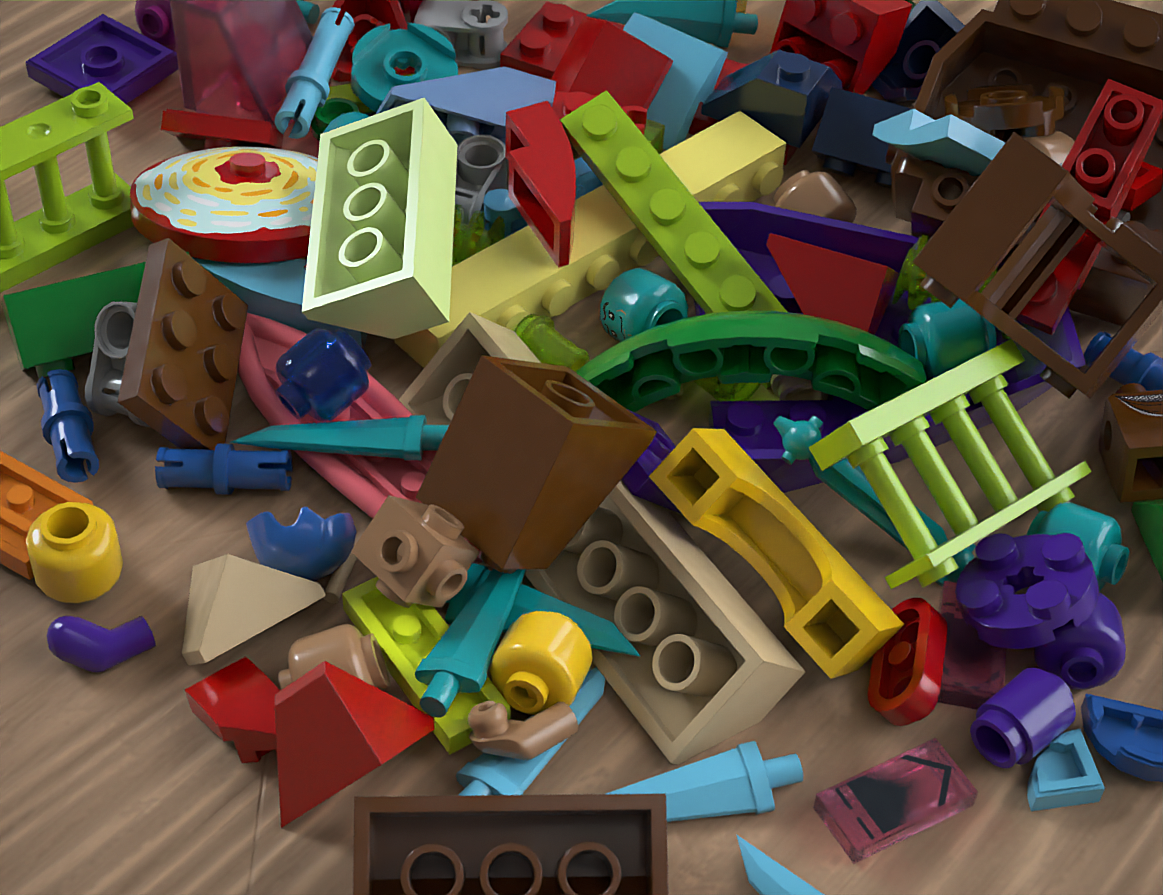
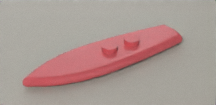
(359, 478)

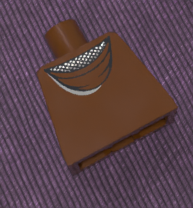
(1133, 442)

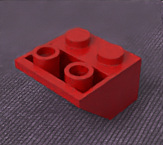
(846, 35)

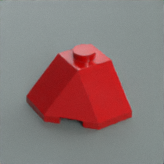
(834, 283)

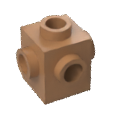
(416, 552)

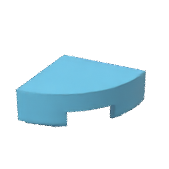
(1064, 774)

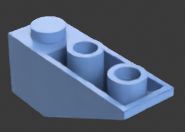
(475, 100)

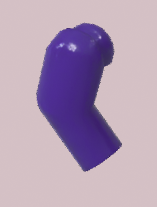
(95, 646)

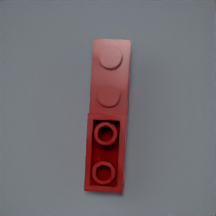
(1105, 165)

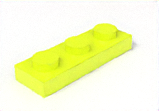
(405, 640)

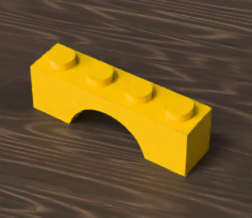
(821, 595)

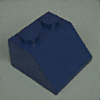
(847, 136)

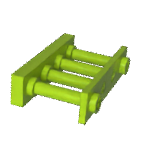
(70, 222)
(905, 423)

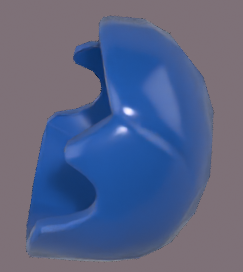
(305, 549)

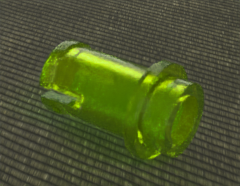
(549, 344)

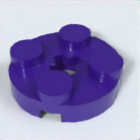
(1058, 581)

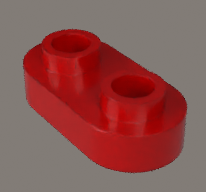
(909, 665)

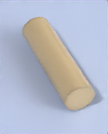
(338, 580)

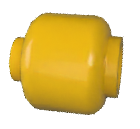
(74, 552)
(541, 661)

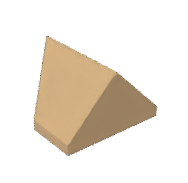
(236, 601)

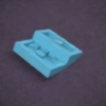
(688, 79)
(940, 140)

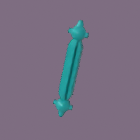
(854, 486)

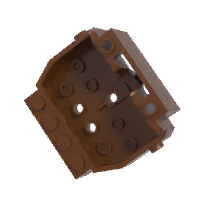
(1044, 45)

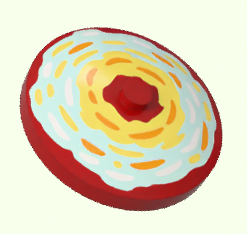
(229, 203)

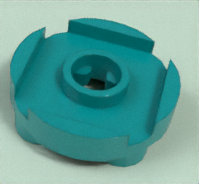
(385, 49)

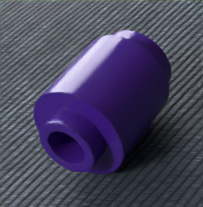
(1023, 718)

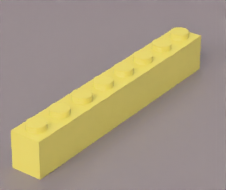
(519, 278)

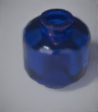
(322, 375)

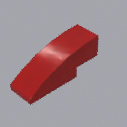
(542, 176)

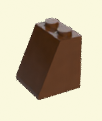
(530, 460)

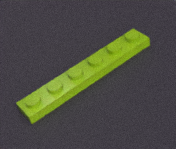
(665, 210)

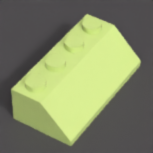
(383, 224)

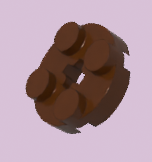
(1009, 108)

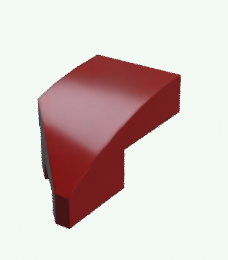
(238, 708)

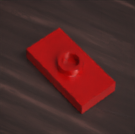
(221, 130)

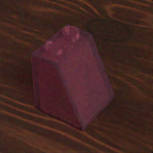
(238, 54)

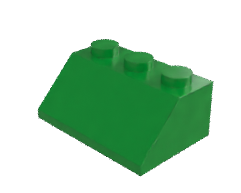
(59, 319)

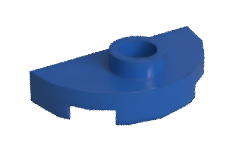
(1126, 735)

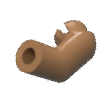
(520, 739)

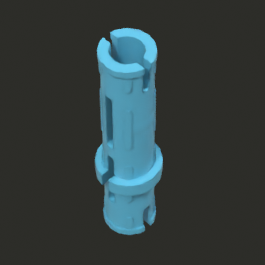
(309, 84)

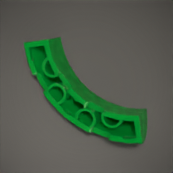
(751, 350)

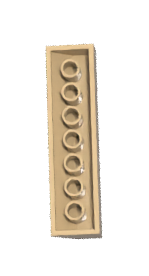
(703, 650)

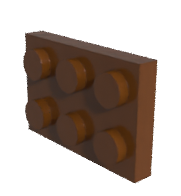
(183, 350)

